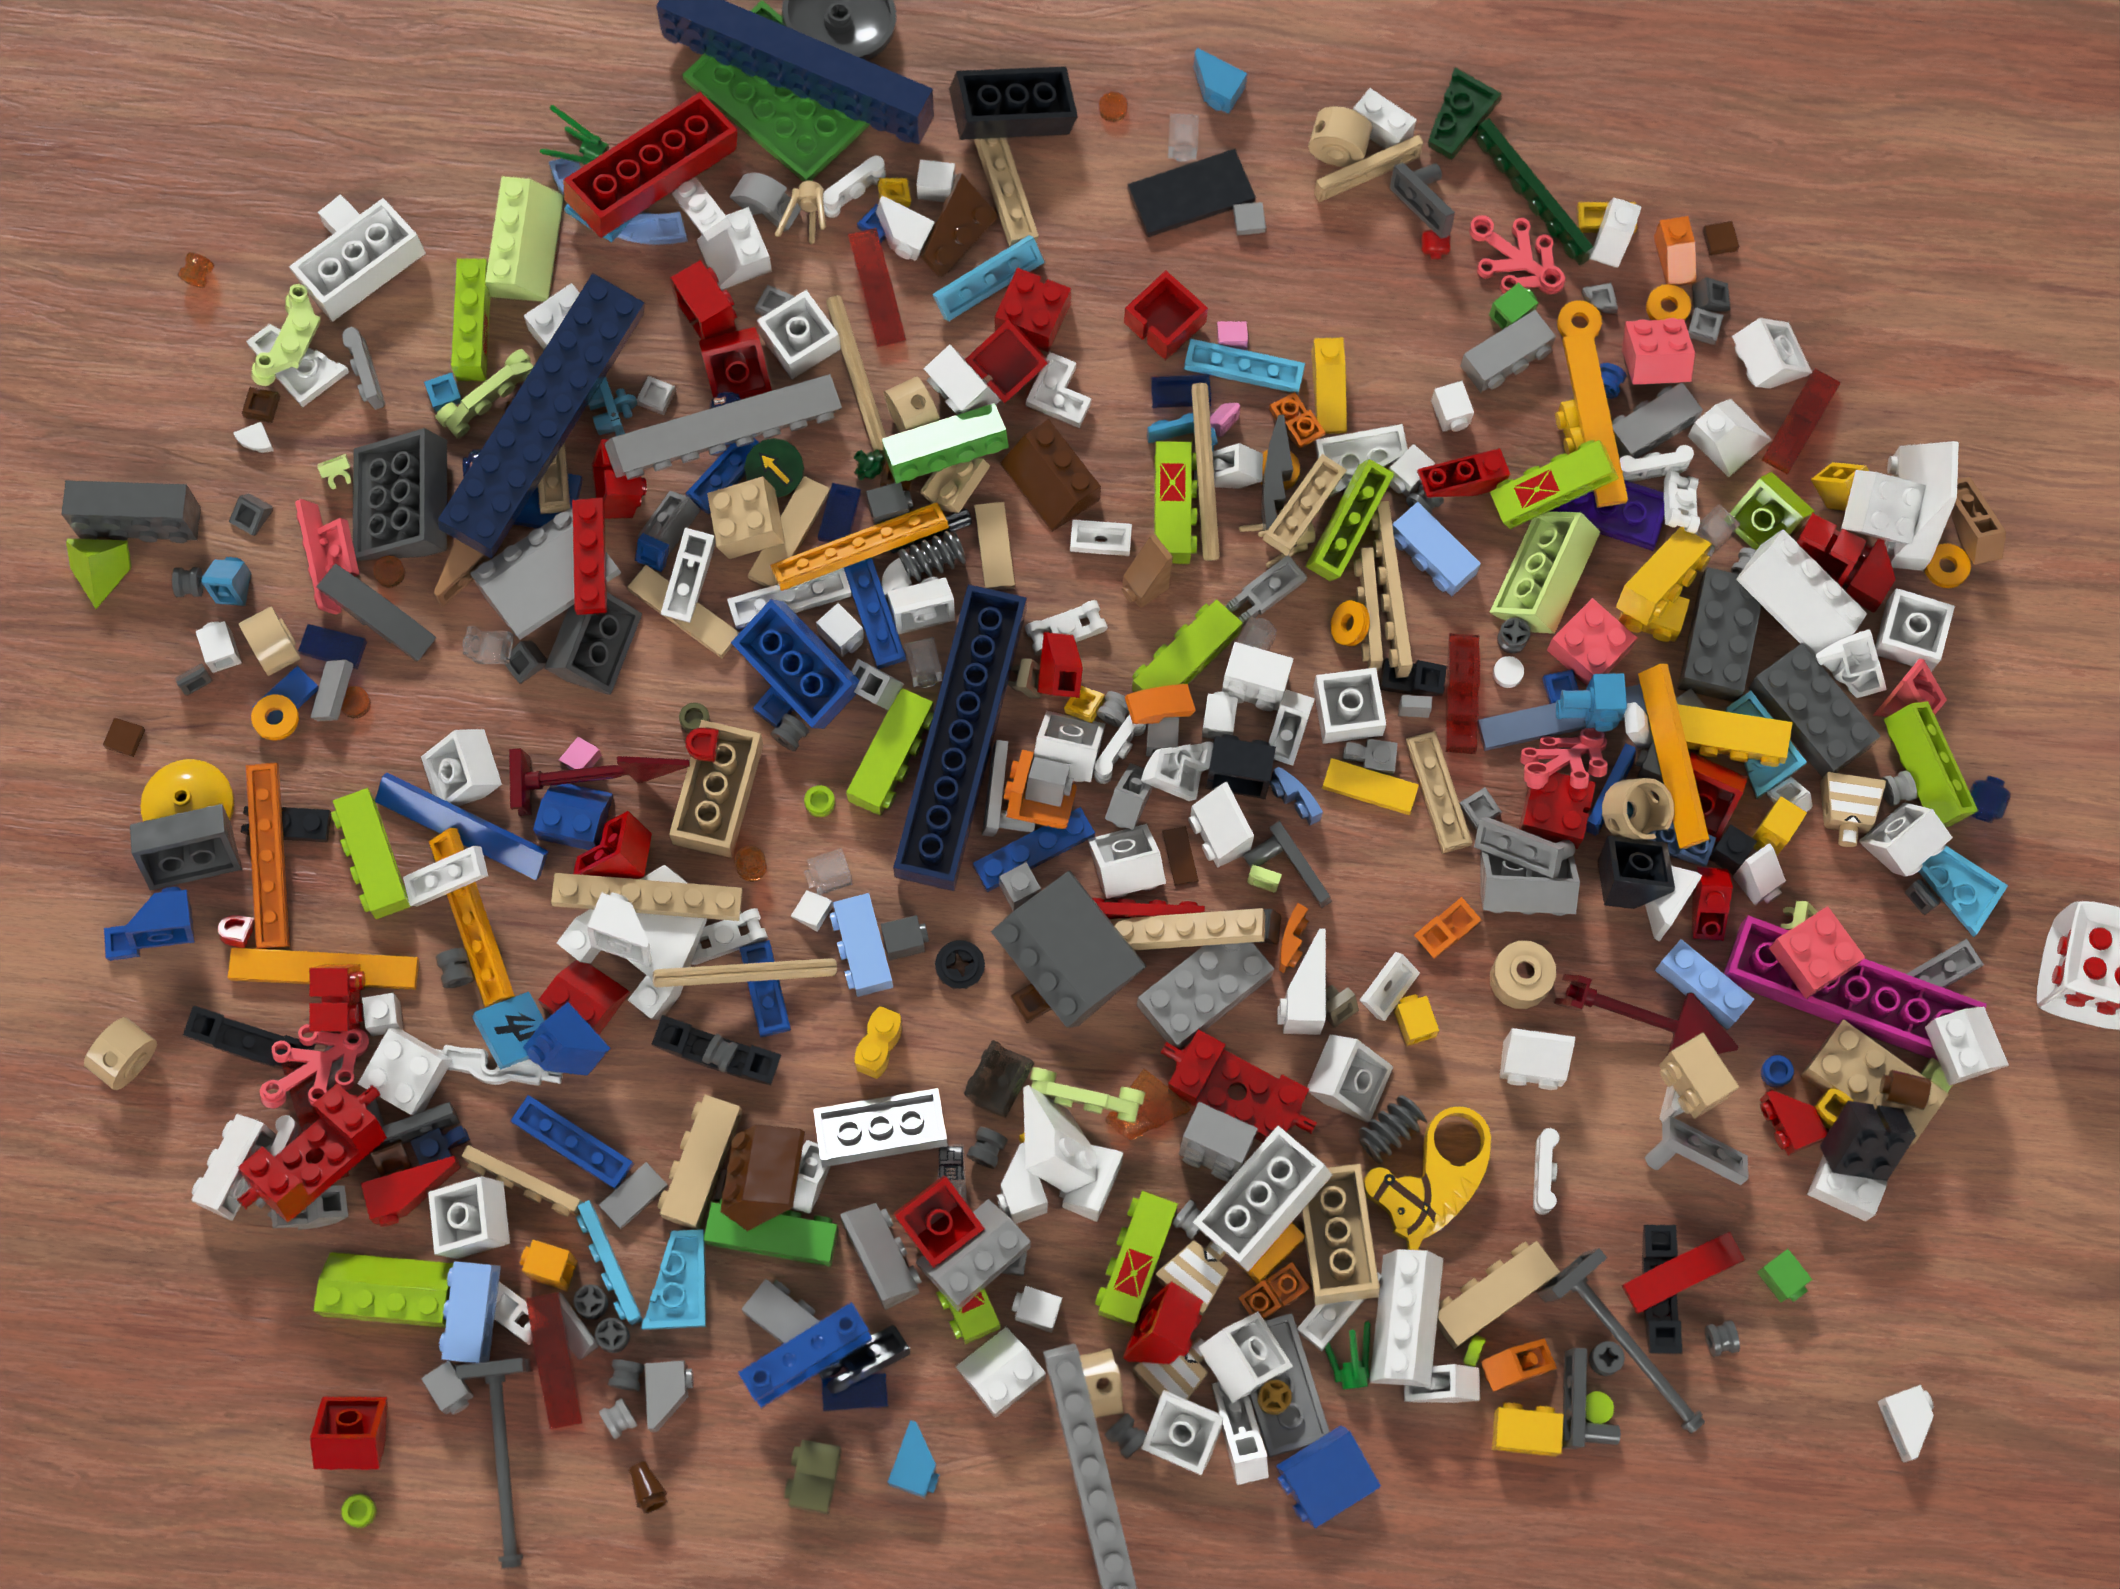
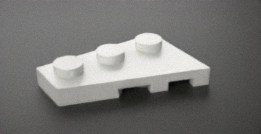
(314, 373)
(1349, 450)

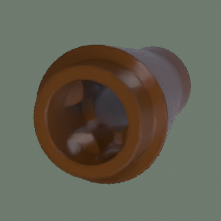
(647, 1489)

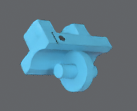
(610, 421)

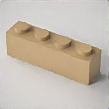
(700, 1162)
(1495, 1294)

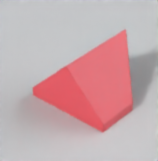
(1915, 687)

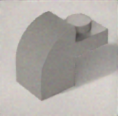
(764, 197)
(876, 685)
(324, 1211)

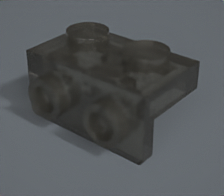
(998, 1079)

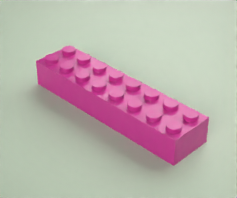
(1867, 997)

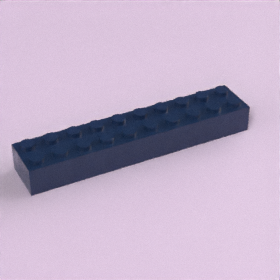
(800, 64)
(541, 416)
(960, 738)

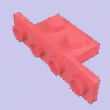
(324, 548)

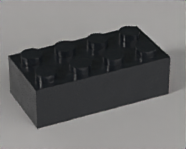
(1013, 102)

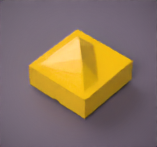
(895, 190)
(1085, 706)

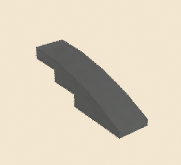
(1277, 469)
(376, 612)

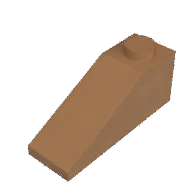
(1977, 524)
(457, 570)
(1148, 573)

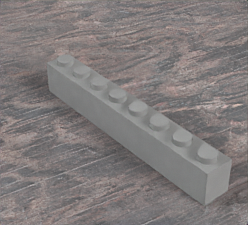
(723, 426)
(1089, 1468)

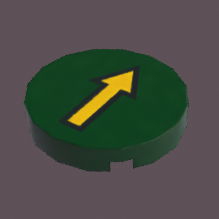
(778, 463)

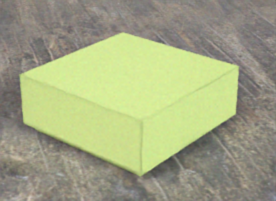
(1264, 878)

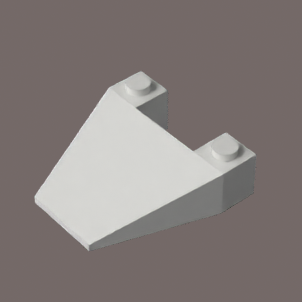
(1937, 469)
(671, 942)

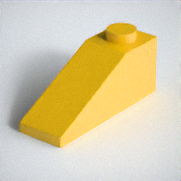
(1329, 384)

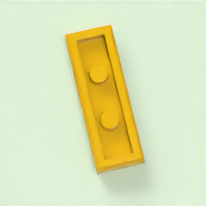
(1370, 786)

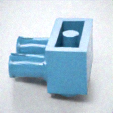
(1599, 705)

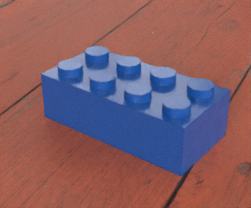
(797, 664)

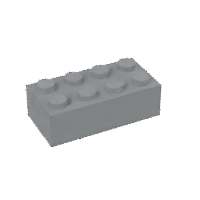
(1203, 990)

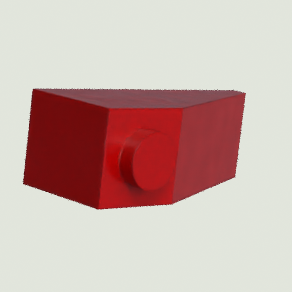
(403, 1191)

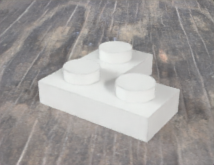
(1051, 392)

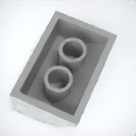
(1519, 889)
(881, 1254)
(980, 1259)

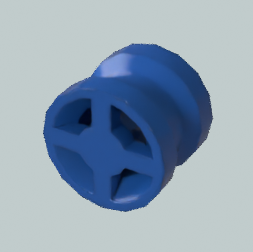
(1612, 378)

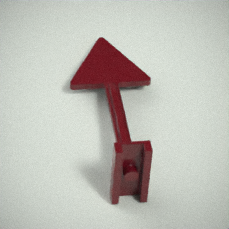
(523, 780)
(1692, 1020)

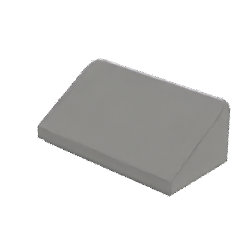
(671, 519)
(579, 1337)

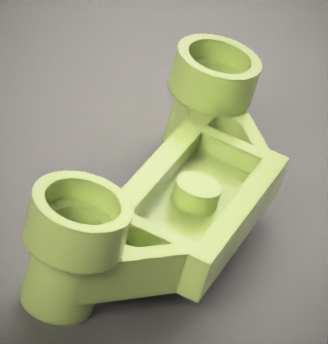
(292, 339)
(481, 399)
(1126, 1105)

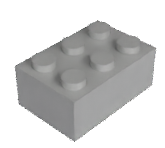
(1216, 1142)

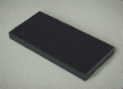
(1191, 193)

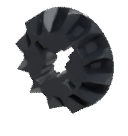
(968, 953)

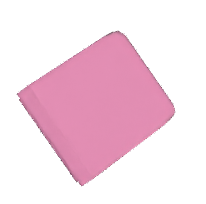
(1232, 334)
(1224, 418)
(580, 755)

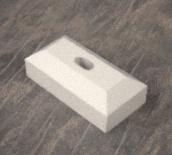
(1086, 532)
(1638, 726)
(1389, 986)

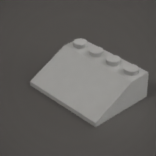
(534, 576)

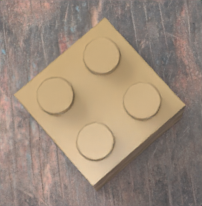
(746, 518)
(1697, 1076)

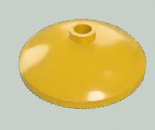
(196, 778)

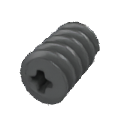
(932, 556)
(1390, 1127)

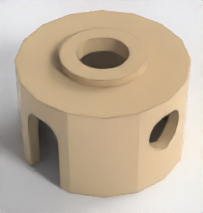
(1343, 137)
(902, 403)
(270, 640)
(1647, 811)
(1512, 988)
(120, 1053)
(1098, 1366)

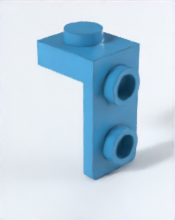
(1165, 430)

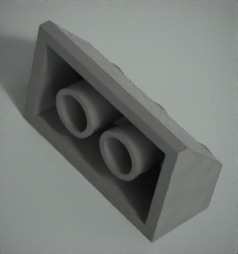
(594, 645)
(185, 847)

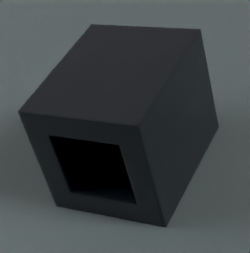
(1732, 849)

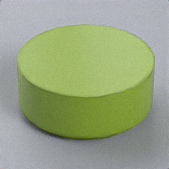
(819, 801)
(1474, 1351)
(1598, 1407)
(358, 1510)

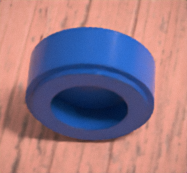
(1777, 1071)

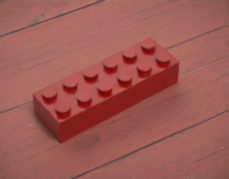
(650, 164)

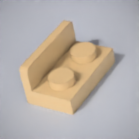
(954, 484)

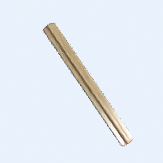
(857, 372)
(1205, 471)
(744, 972)

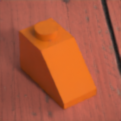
(1676, 250)
(1518, 1364)

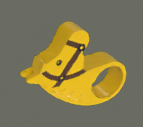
(1429, 1203)

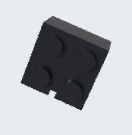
(1241, 765)
(1867, 1140)

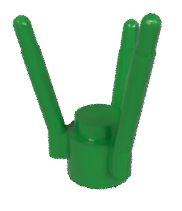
(591, 145)
(1354, 1372)

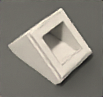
(1793, 792)
(812, 910)

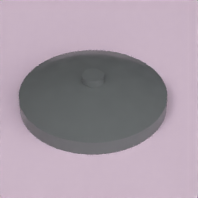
(850, 25)

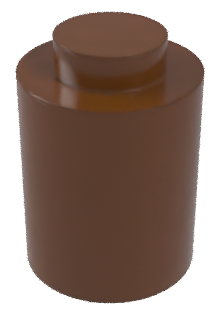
(1905, 1089)

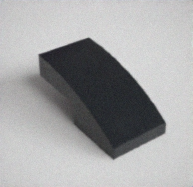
(1423, 679)

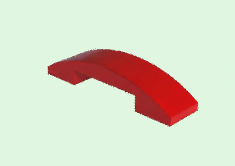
(1683, 1272)

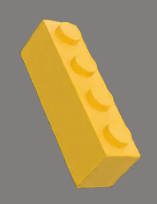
(1664, 576)
(1735, 735)

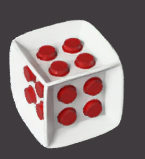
(2083, 965)

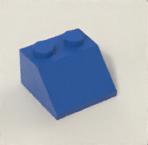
(572, 816)
(162, 921)
(566, 1044)

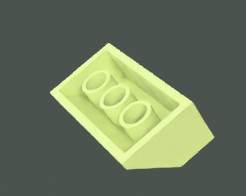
(524, 240)
(1546, 570)

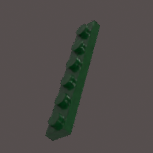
(1539, 198)

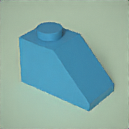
(1218, 81)
(227, 581)
(914, 1465)

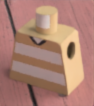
(1850, 805)
(1196, 1271)
(1178, 1378)

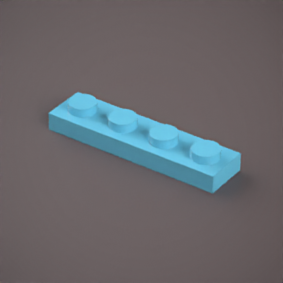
(987, 278)
(1244, 366)
(602, 1251)

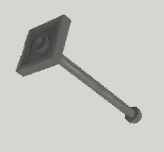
(1575, 1279)
(494, 1376)

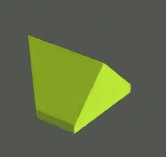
(98, 565)

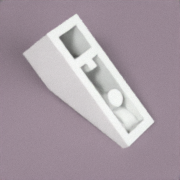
(688, 574)
(1241, 1437)

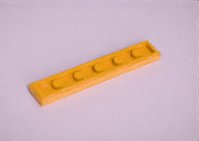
(1593, 409)
(859, 546)
(1673, 755)
(474, 928)
(294, 966)

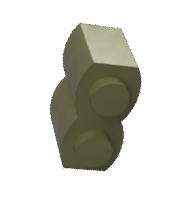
(814, 1476)

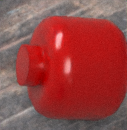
(1434, 245)

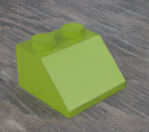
(1768, 510)

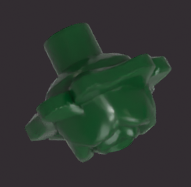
(868, 464)

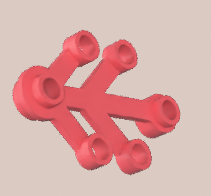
(1519, 258)
(1589, 742)
(316, 1062)

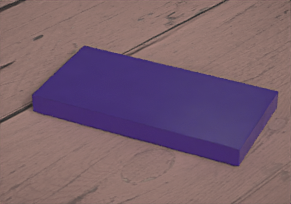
(1632, 522)

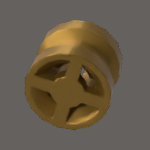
(1278, 1393)

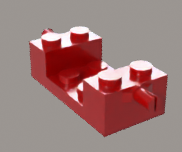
(1208, 1071)
(341, 1134)

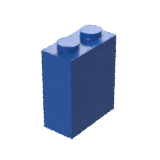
(1327, 1477)

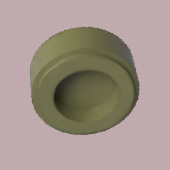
(691, 716)

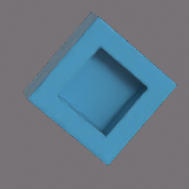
(443, 391)

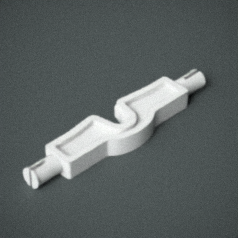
(475, 1062)

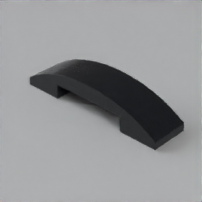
(236, 1037)
(691, 1044)
(1661, 1320)

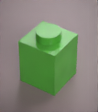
(1513, 306)
(1785, 1277)

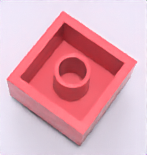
(1658, 351)
(1591, 642)
(1816, 952)

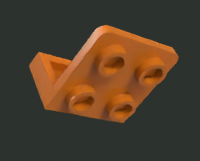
(1029, 810)

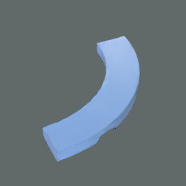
(644, 227)

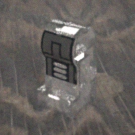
(953, 1166)

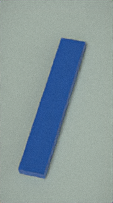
(473, 830)

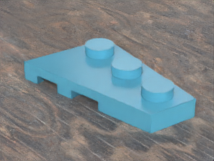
(1765, 777)
(1963, 887)
(681, 1284)

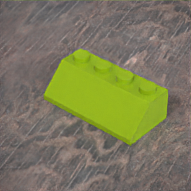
(383, 1289)

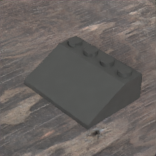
(400, 496)
(1068, 950)

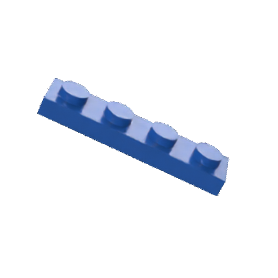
(874, 613)
(1034, 849)
(572, 1142)

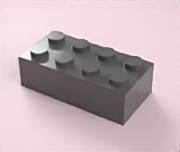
(131, 510)
(1720, 637)
(1824, 719)

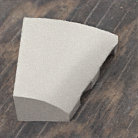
(1855, 664)
(1178, 769)

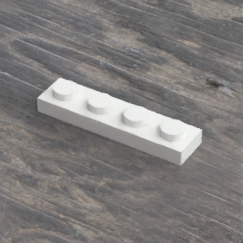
(801, 597)

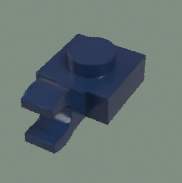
(436, 1145)

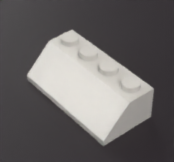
(358, 259)
(1800, 594)
(1406, 1318)

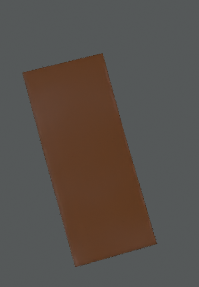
(1180, 855)

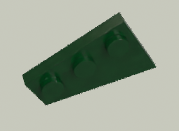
(1463, 109)

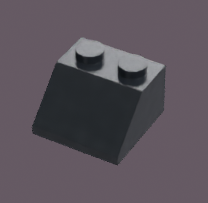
(1634, 872)

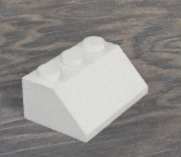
(223, 1180)

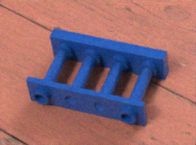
(805, 1355)

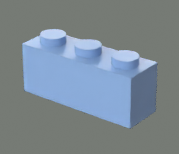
(1434, 549)
(861, 945)
(1696, 975)
(470, 1312)

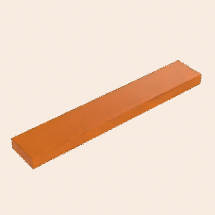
(267, 856)

